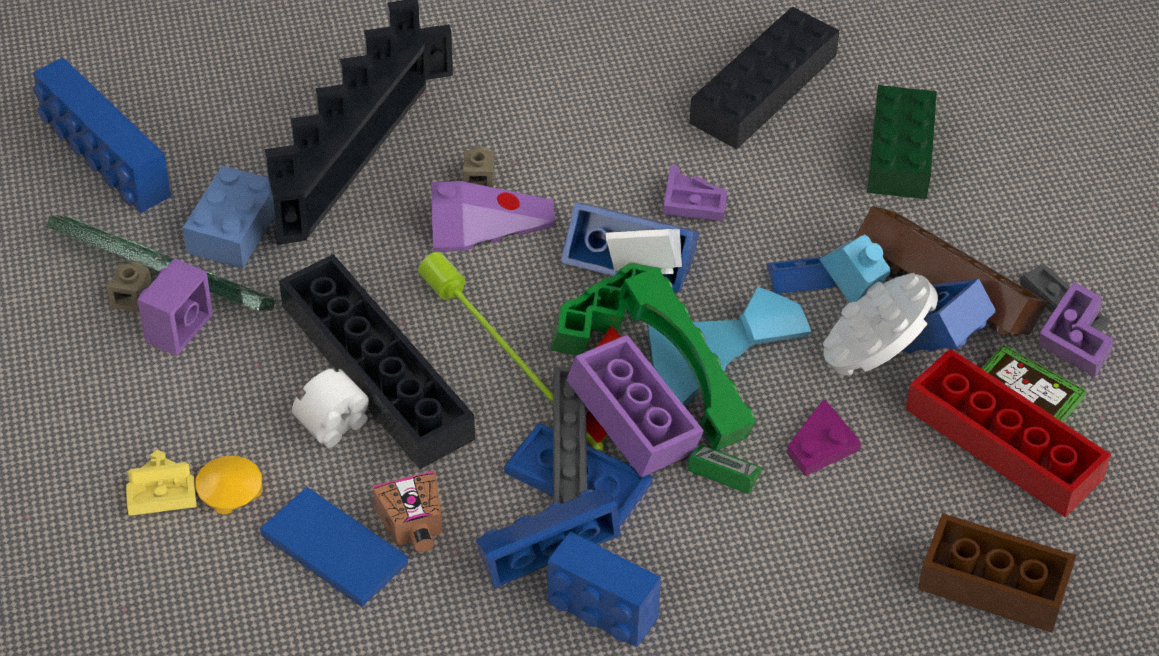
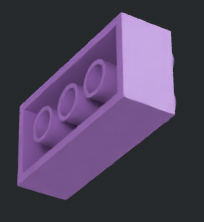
(634, 405)

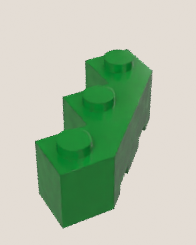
(592, 310)

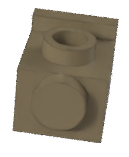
(479, 163)
(128, 280)

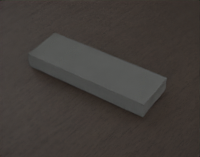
(1052, 288)

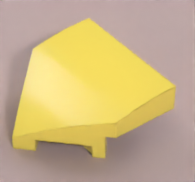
(160, 486)

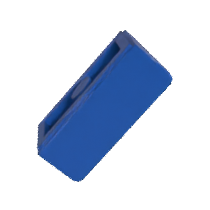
(799, 275)

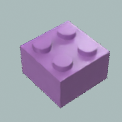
(175, 306)

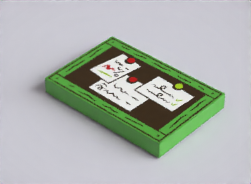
(1035, 382)

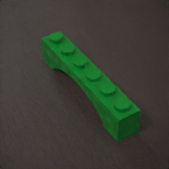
(652, 300)

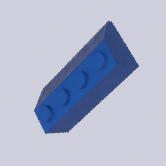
(588, 246)
(533, 540)

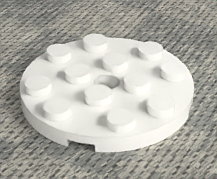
(864, 342)

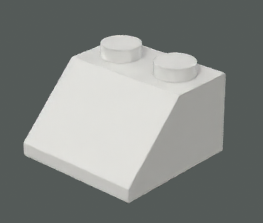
(647, 248)

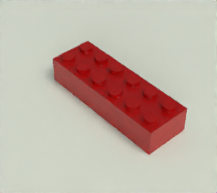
(1008, 432)

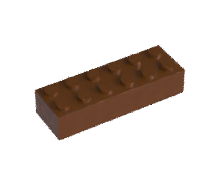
(923, 253)

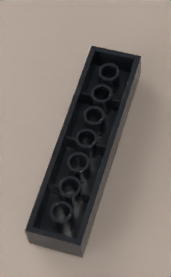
(379, 359)

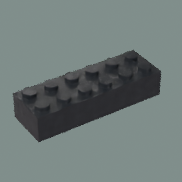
(763, 77)

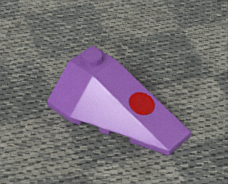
(478, 213)

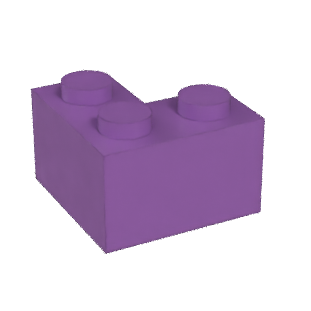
(1070, 331)

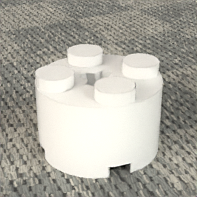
(331, 406)

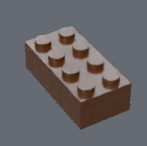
(996, 572)

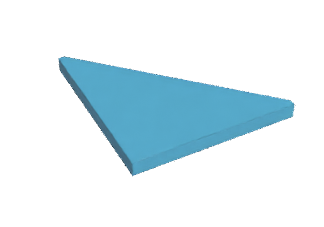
(723, 338)

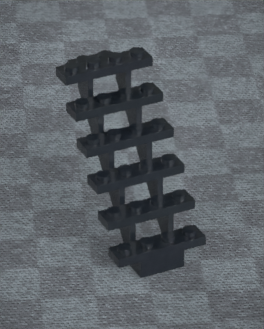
(353, 119)

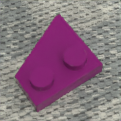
(822, 440)

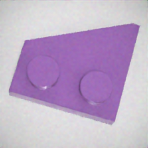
(693, 197)

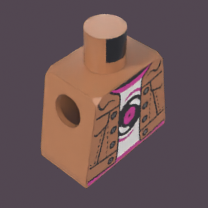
(410, 509)

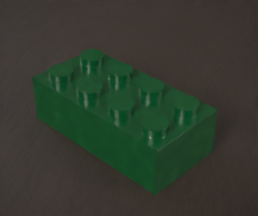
(902, 142)

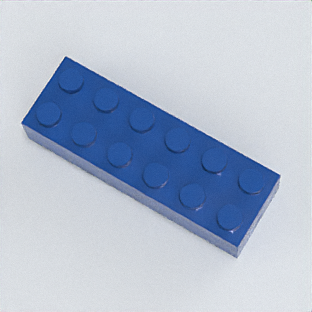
(101, 135)

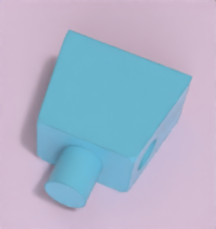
(856, 267)

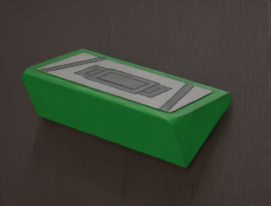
(724, 468)

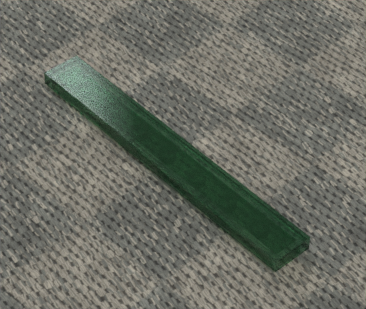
(156, 260)

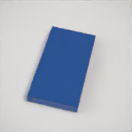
(534, 466)
(334, 546)

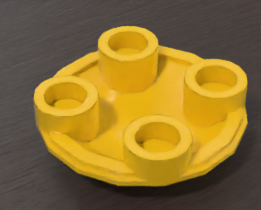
(228, 483)

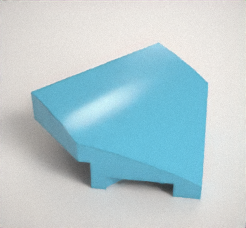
(773, 318)

